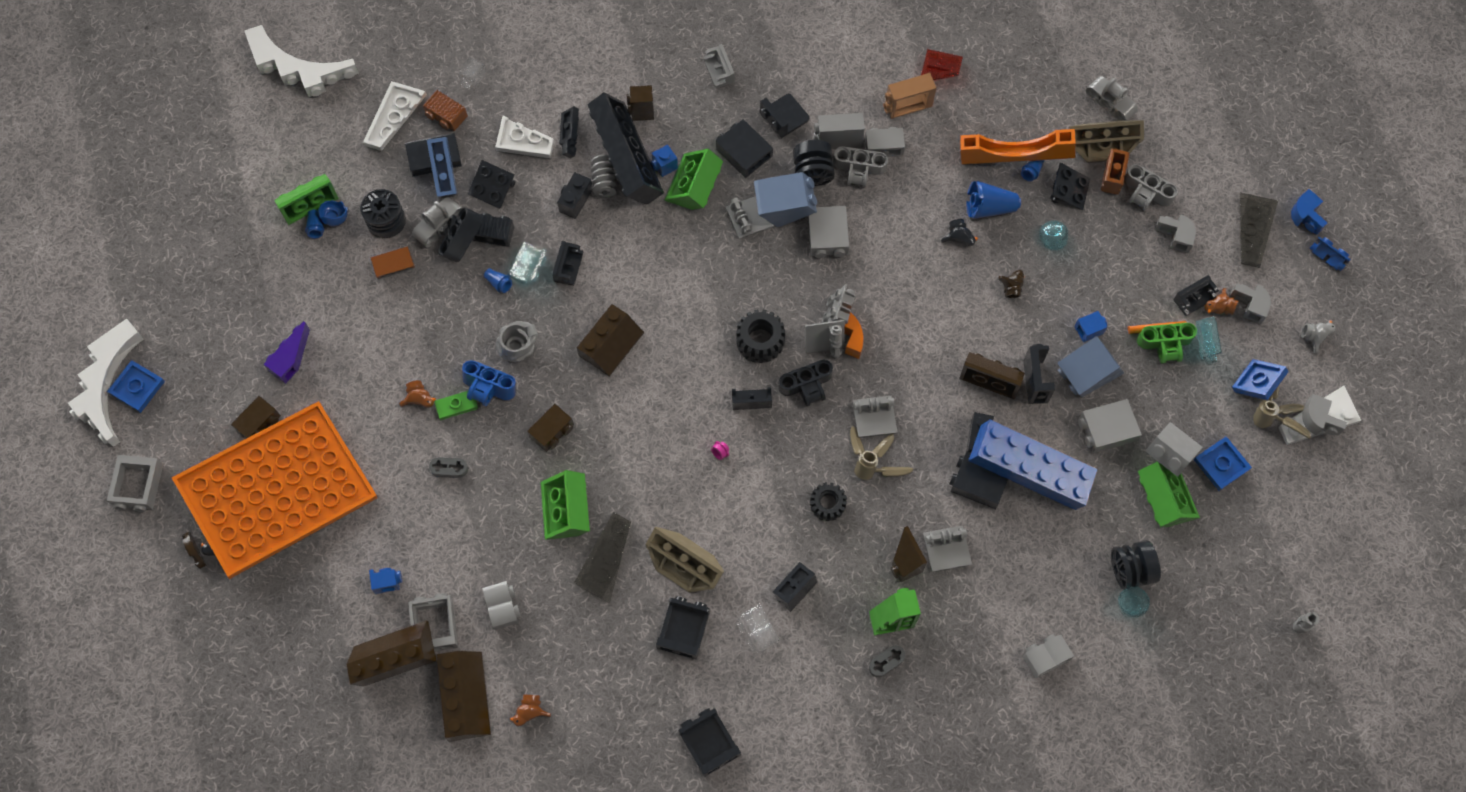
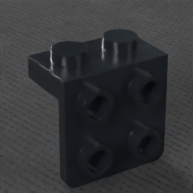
(783, 114)

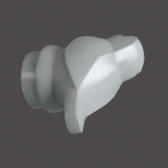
(1317, 333)

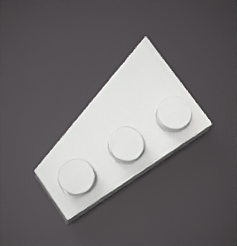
(520, 140)

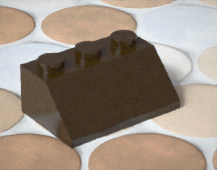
(610, 340)
(992, 375)

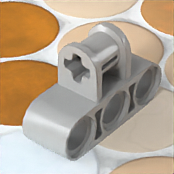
(1112, 97)
(859, 171)
(1143, 192)
(435, 221)

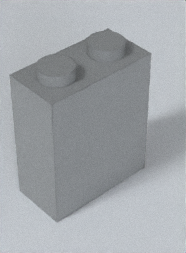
(840, 130)
(828, 232)
(1109, 426)
(1173, 449)

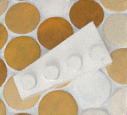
(393, 112)
(1341, 408)

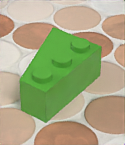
(896, 612)

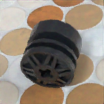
(815, 161)
(383, 213)
(1135, 564)

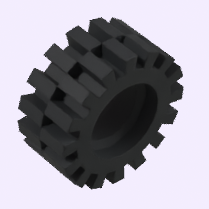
(831, 490)

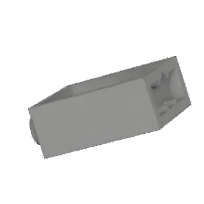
(154, 467)
(439, 600)

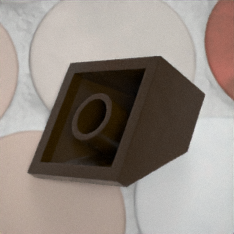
(908, 557)

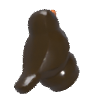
(1013, 284)

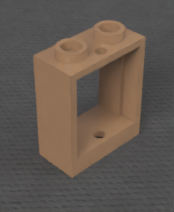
(910, 95)

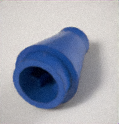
(1031, 170)
(314, 226)
(499, 281)

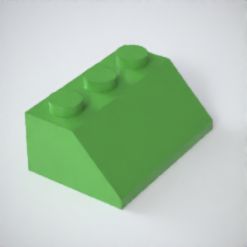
(694, 179)
(305, 198)
(1167, 495)
(565, 505)

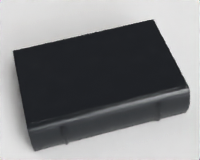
(419, 156)

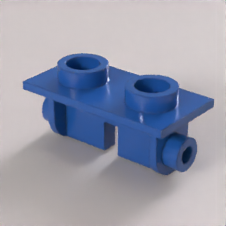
(1325, 248)

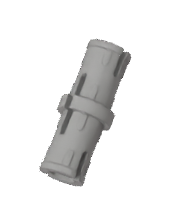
(1306, 622)

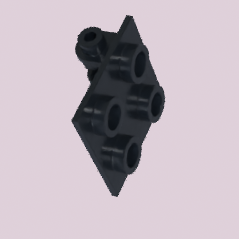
(491, 184)
(1070, 187)

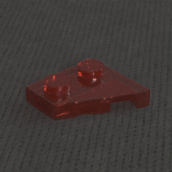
(941, 64)

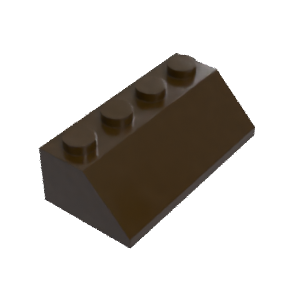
(391, 655)
(463, 695)

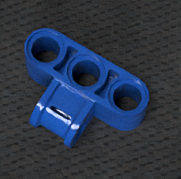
(487, 382)

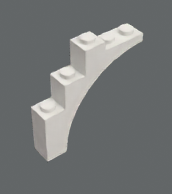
(291, 70)
(96, 379)

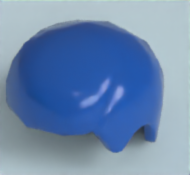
(329, 210)

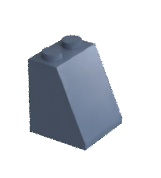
(785, 198)
(1089, 367)

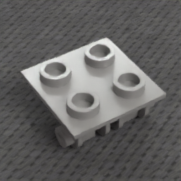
(746, 217)
(839, 305)
(825, 337)
(875, 416)
(947, 548)

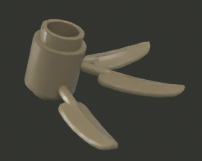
(1268, 412)
(868, 460)

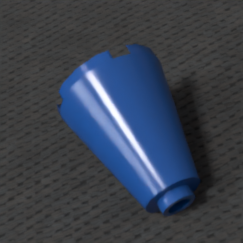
(990, 200)

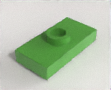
(454, 405)

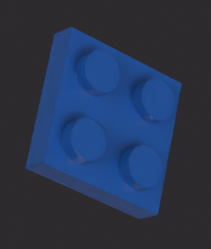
(1260, 379)
(136, 386)
(1222, 463)

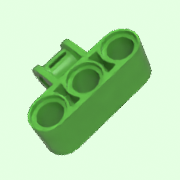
(1168, 348)

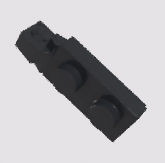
(568, 131)

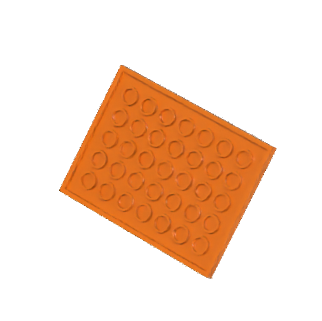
(274, 489)

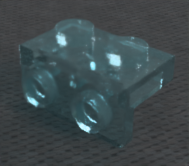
(527, 263)
(1208, 339)

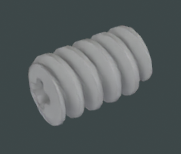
(603, 176)

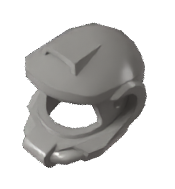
(516, 341)

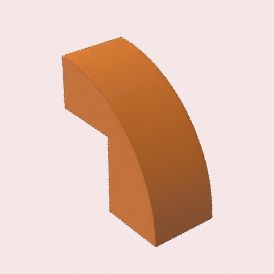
(855, 343)

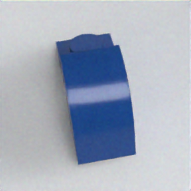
(1305, 213)

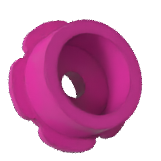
(720, 450)

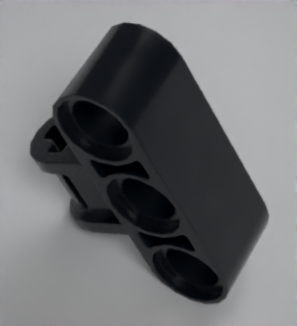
(460, 234)
(811, 389)

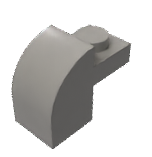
(1181, 229)
(1257, 301)
(1316, 417)

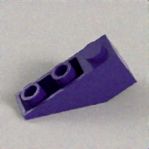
(288, 356)

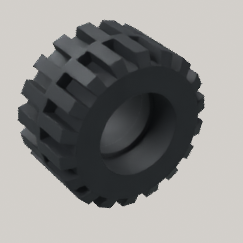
(763, 321)

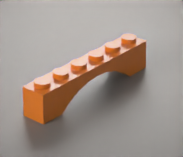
(1055, 145)

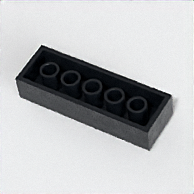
(625, 149)

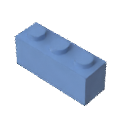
(441, 166)

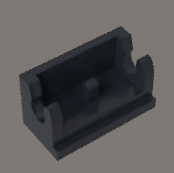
(567, 263)
(1196, 295)
(751, 399)
(795, 586)

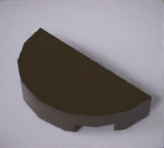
(193, 550)

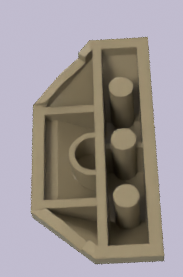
(1097, 139)
(683, 561)

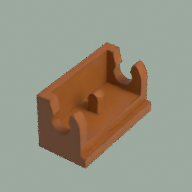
(392, 262)

